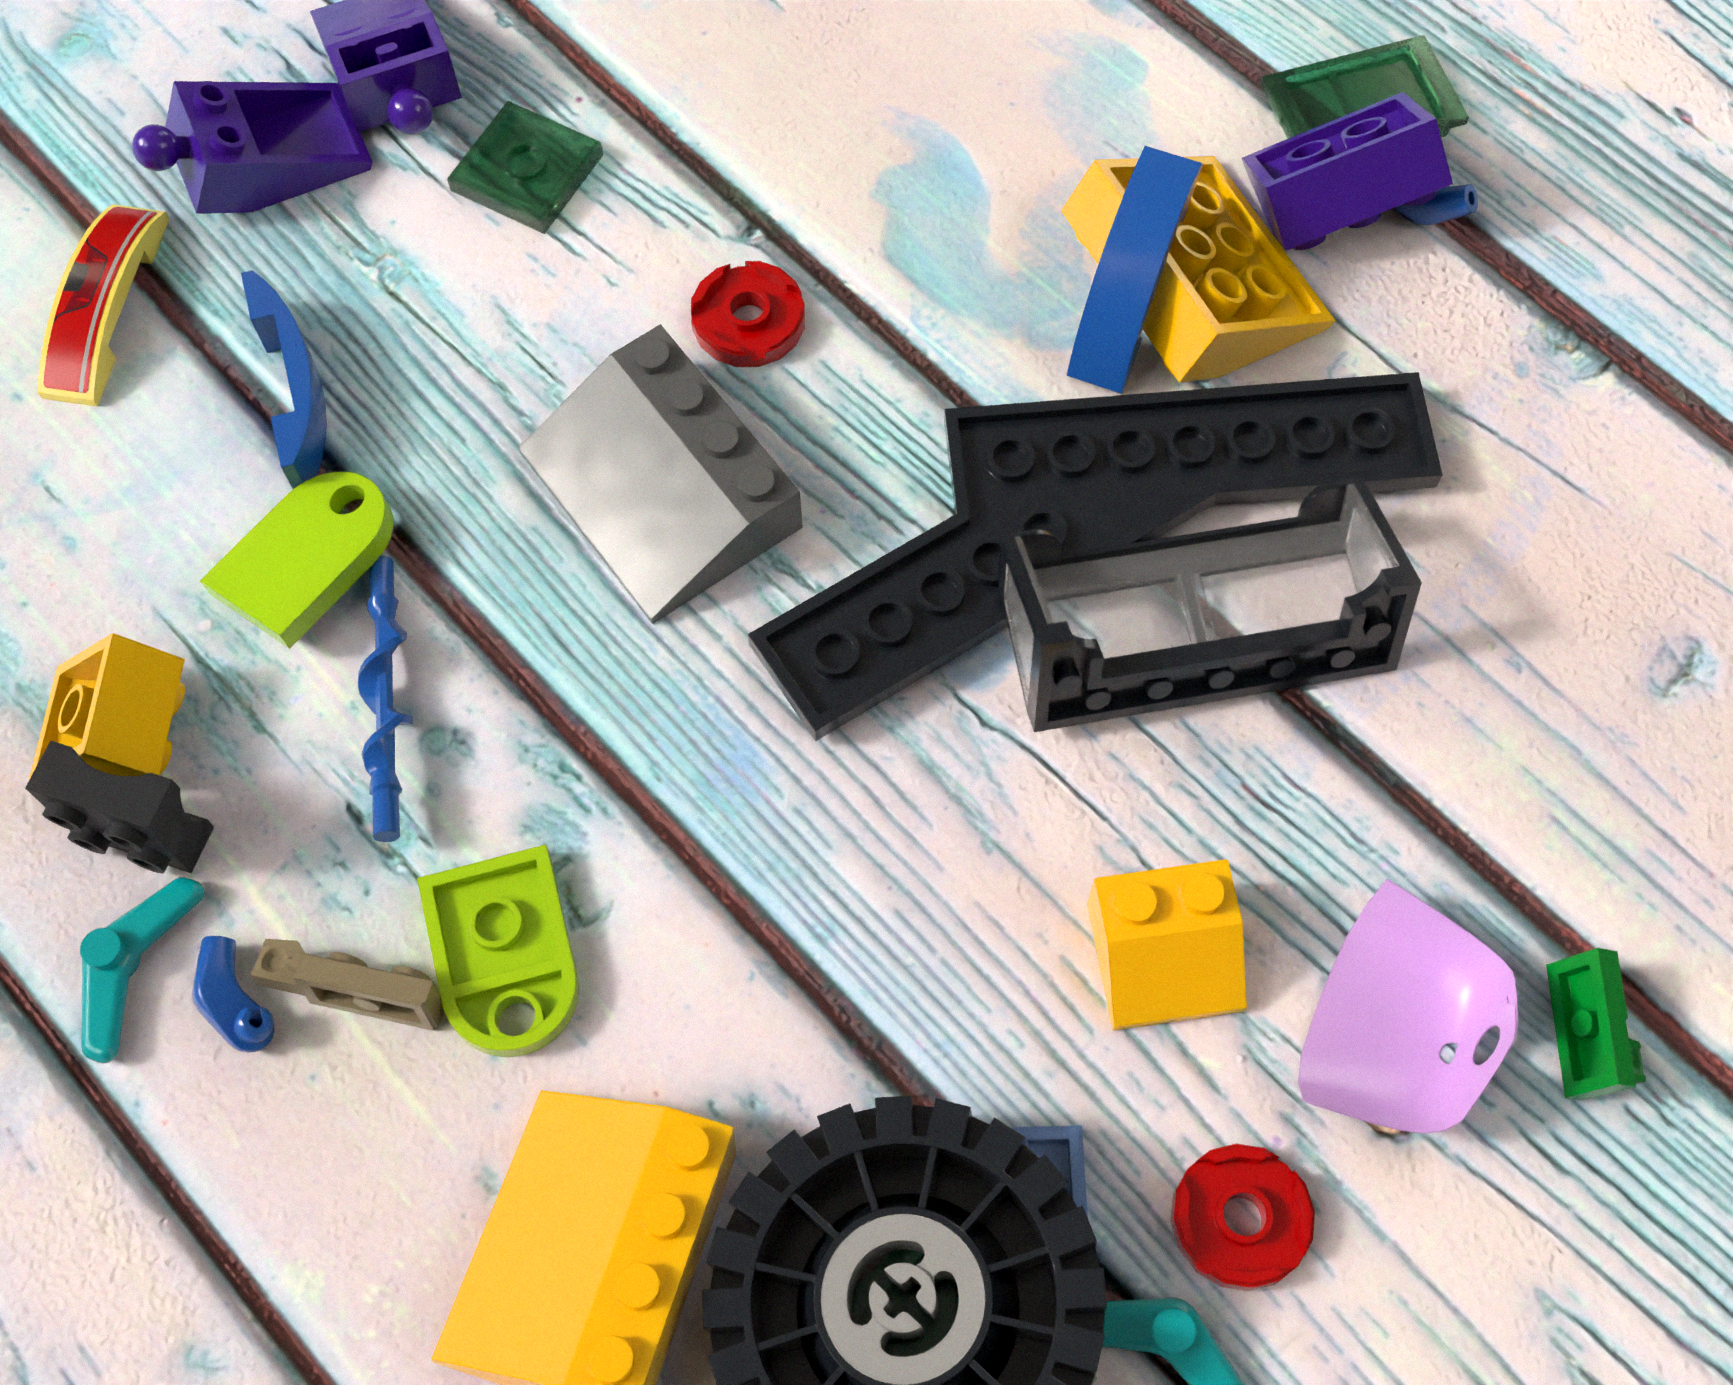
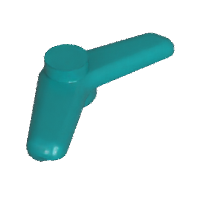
(114, 955)
(1172, 1331)

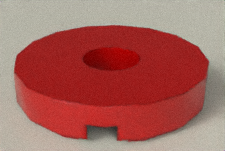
(751, 341)
(1213, 1247)

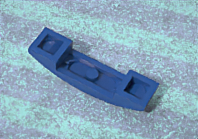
(1131, 268)
(299, 433)

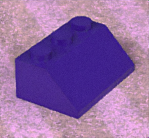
(1349, 171)

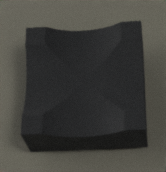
(118, 812)

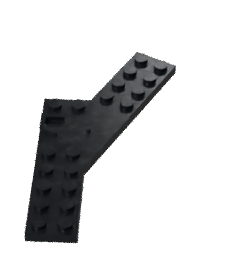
(1095, 479)

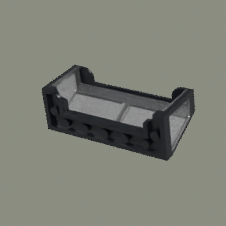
(1207, 611)

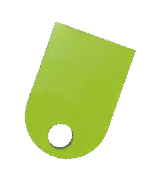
(303, 555)
(501, 943)

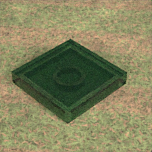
(525, 167)

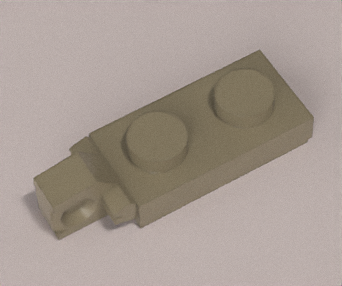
(349, 984)

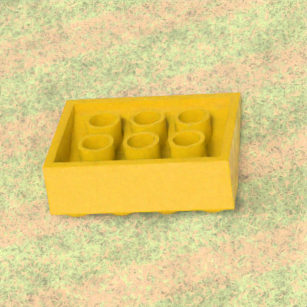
(1226, 280)
(589, 1245)

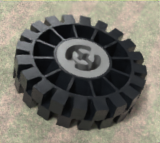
(914, 1183)

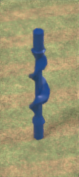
(376, 690)

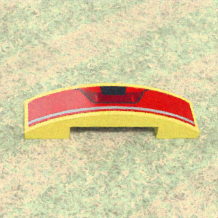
(90, 299)

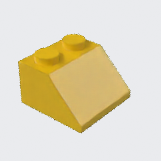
(115, 706)
(1169, 944)

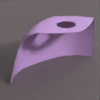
(1390, 1006)

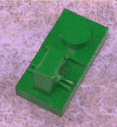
(1592, 1026)

